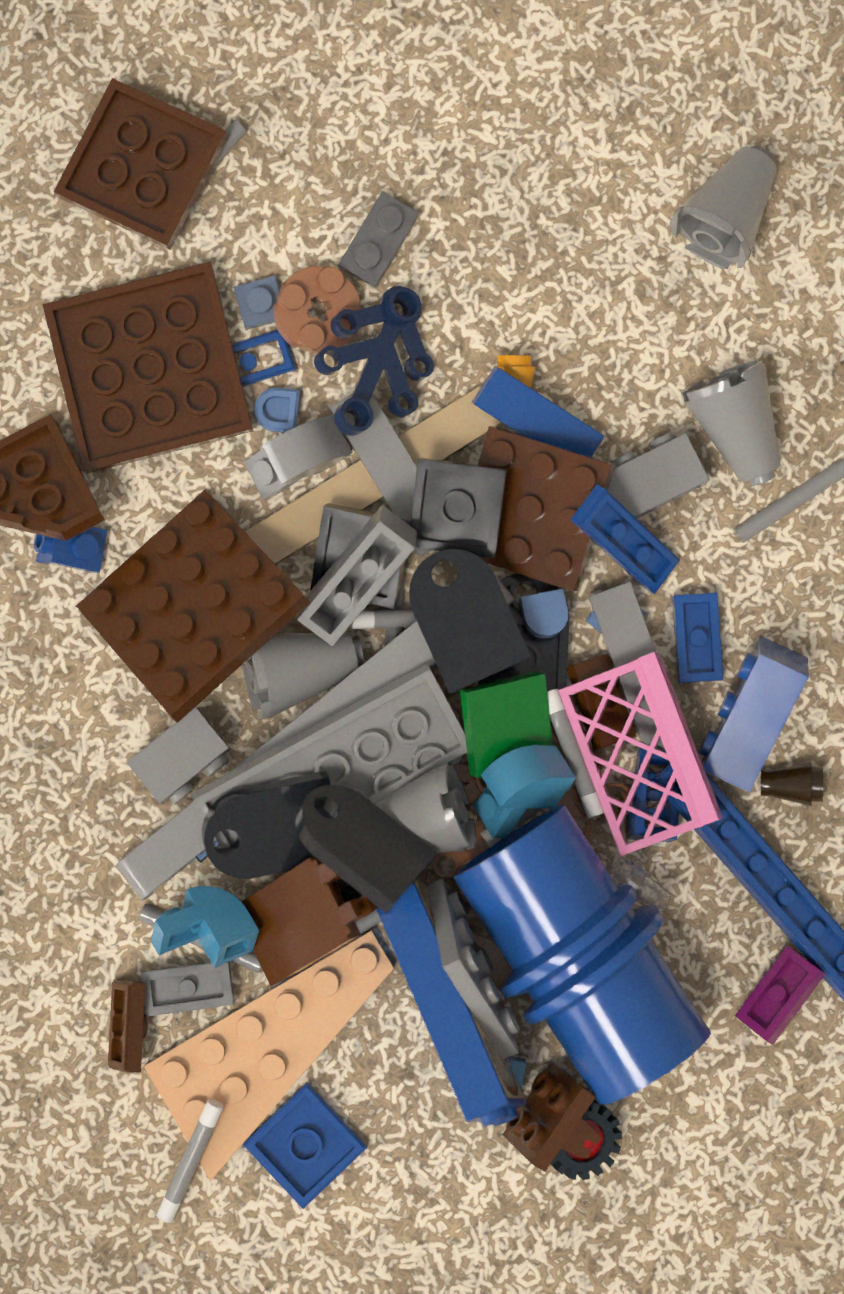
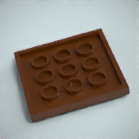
(147, 367)
(192, 605)

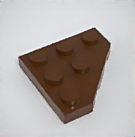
(43, 484)

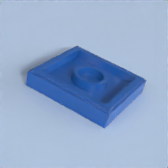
(305, 1145)

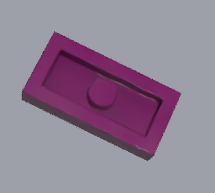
(780, 995)

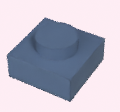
(257, 301)

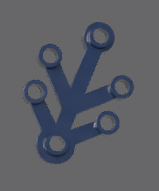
(380, 355)

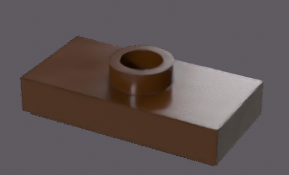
(614, 715)
(127, 1025)

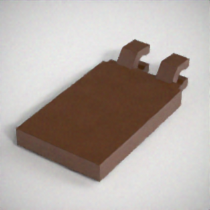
(302, 919)

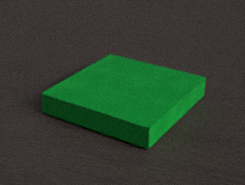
(504, 718)

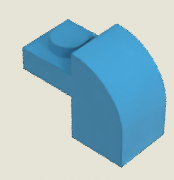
(521, 780)
(212, 918)

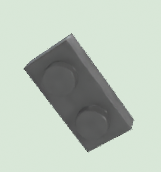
(378, 239)
(187, 988)

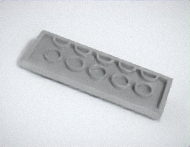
(364, 747)

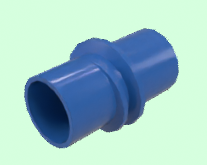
(583, 955)

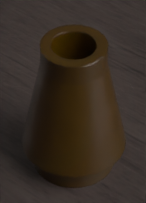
(794, 783)

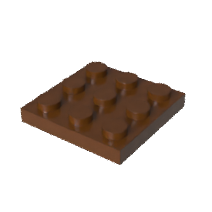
(141, 163)
(539, 500)

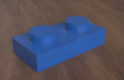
(697, 638)

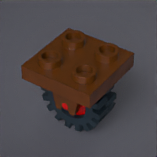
(564, 1127)

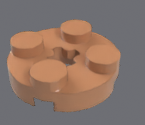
(294, 300)

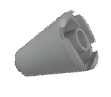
(727, 209)
(739, 419)
(296, 669)
(434, 810)

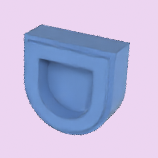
(277, 409)
(544, 613)

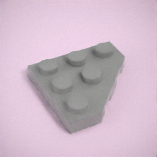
(470, 968)

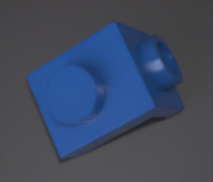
(80, 552)

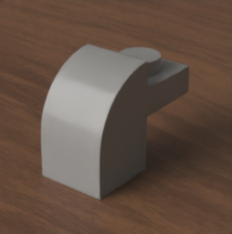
(297, 455)

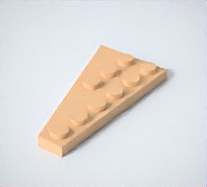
(265, 1047)

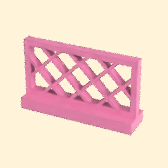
(675, 738)

